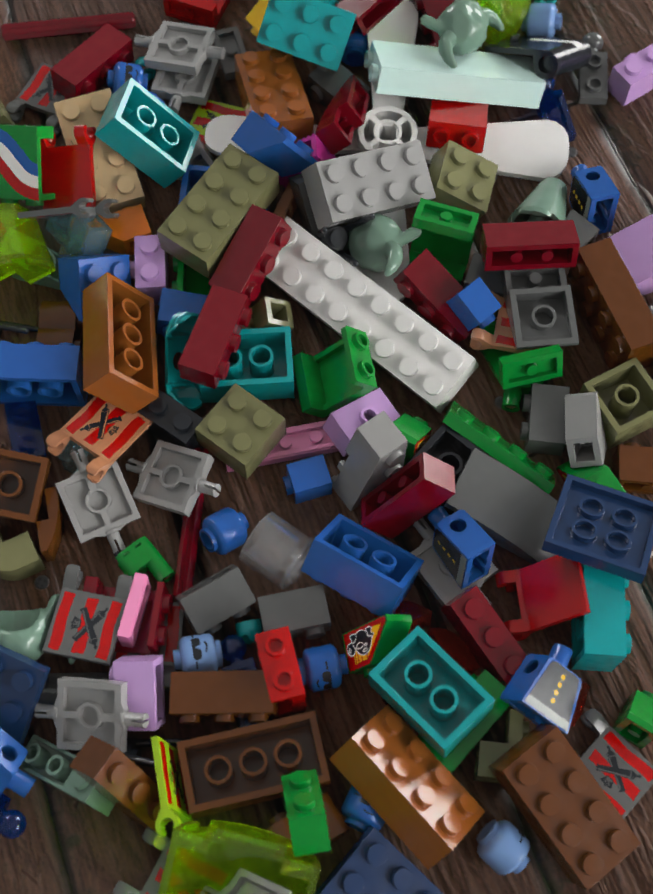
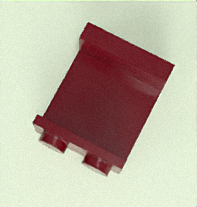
(152, 629)

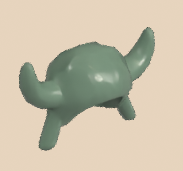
(461, 28)
(380, 244)
(27, 629)

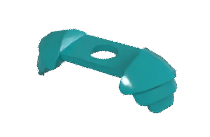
(176, 338)

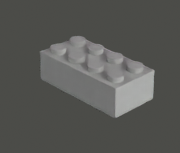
(368, 183)

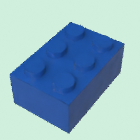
(42, 374)
(362, 565)

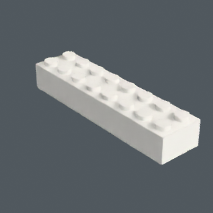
(397, 336)

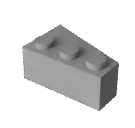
(374, 456)

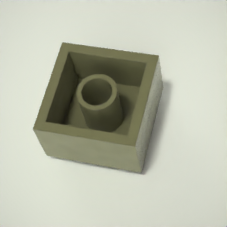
(462, 178)
(624, 401)
(241, 430)

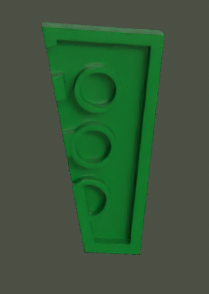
(497, 447)

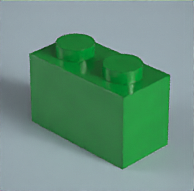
(305, 813)

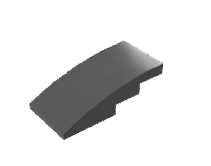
(539, 307)
(504, 506)

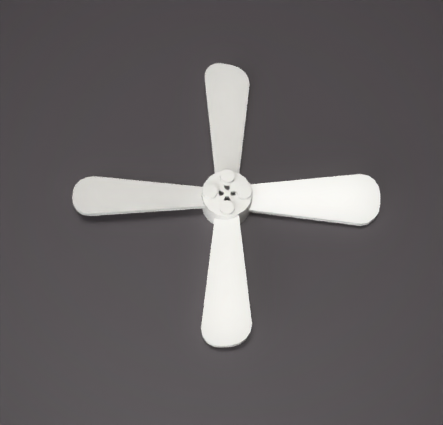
(519, 148)

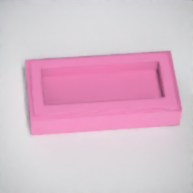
(134, 610)

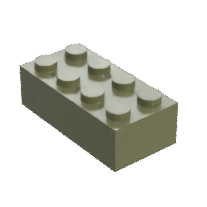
(215, 208)

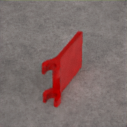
(69, 169)
(546, 593)

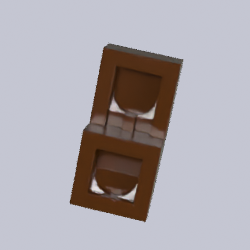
(51, 529)

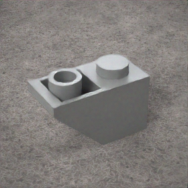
(584, 430)

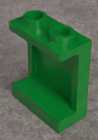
(335, 374)

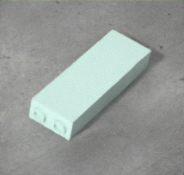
(477, 78)

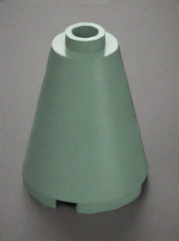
(544, 203)

